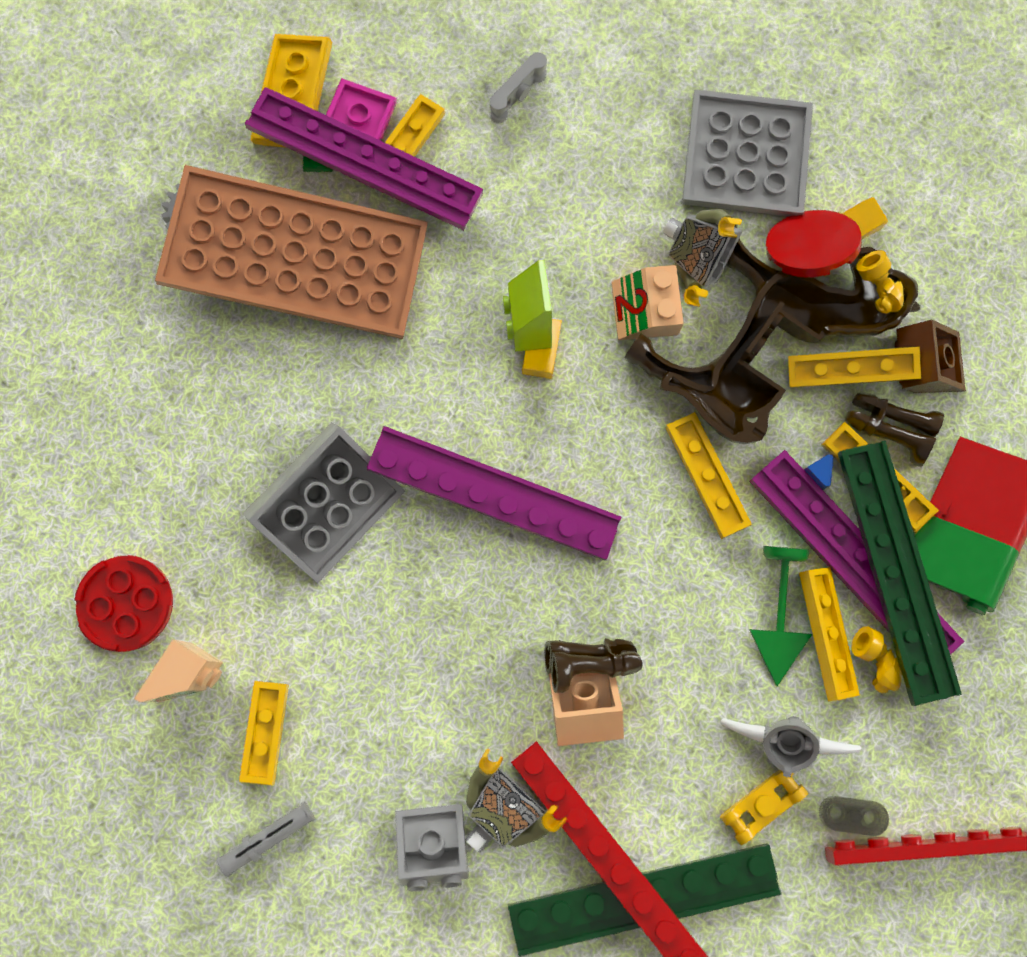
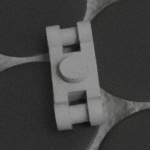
(517, 86)

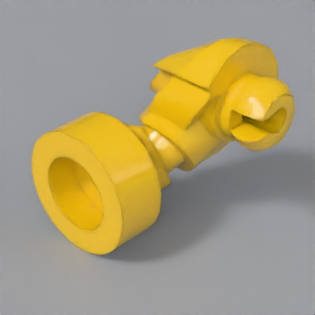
(875, 268)
(870, 645)

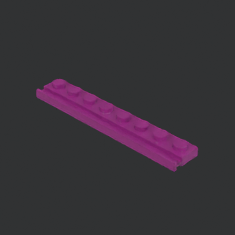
(364, 158)
(494, 493)
(827, 532)

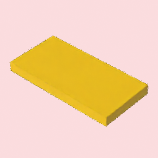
(296, 71)

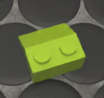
(529, 309)

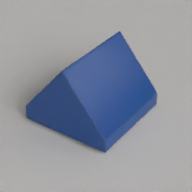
(821, 471)

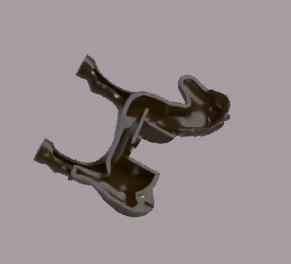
(804, 307)

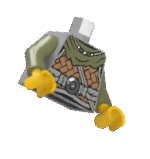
(702, 249)
(504, 809)

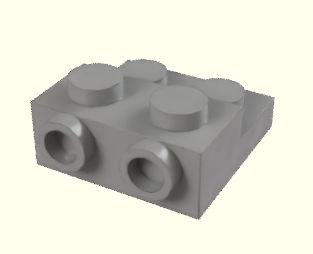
(431, 847)

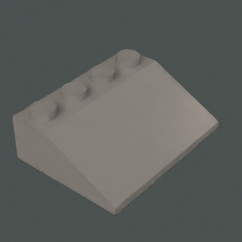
(323, 503)

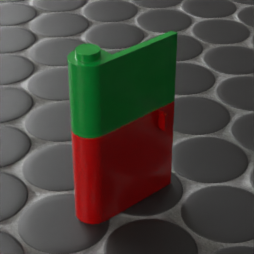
(978, 525)

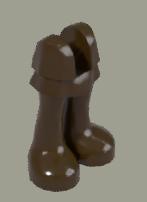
(918, 444)
(569, 659)

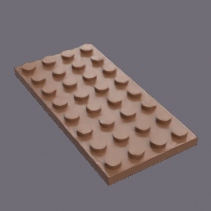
(292, 252)

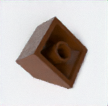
(939, 357)

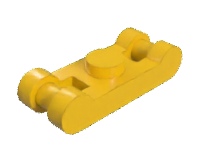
(763, 806)

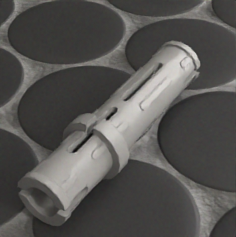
(233, 860)

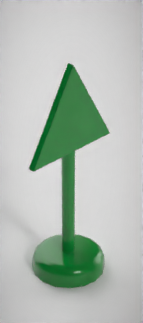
(778, 647)

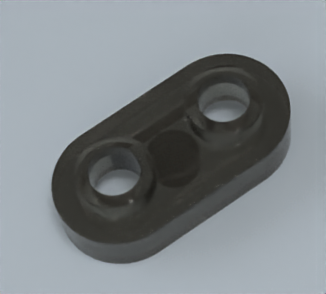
(852, 815)

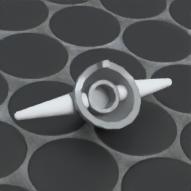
(790, 743)

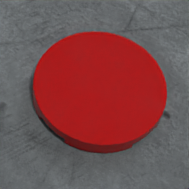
(813, 243)
(123, 603)

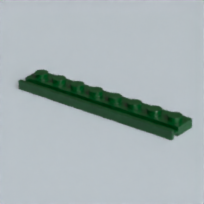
(899, 574)
(685, 887)

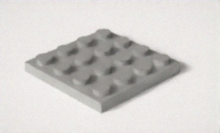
(747, 153)

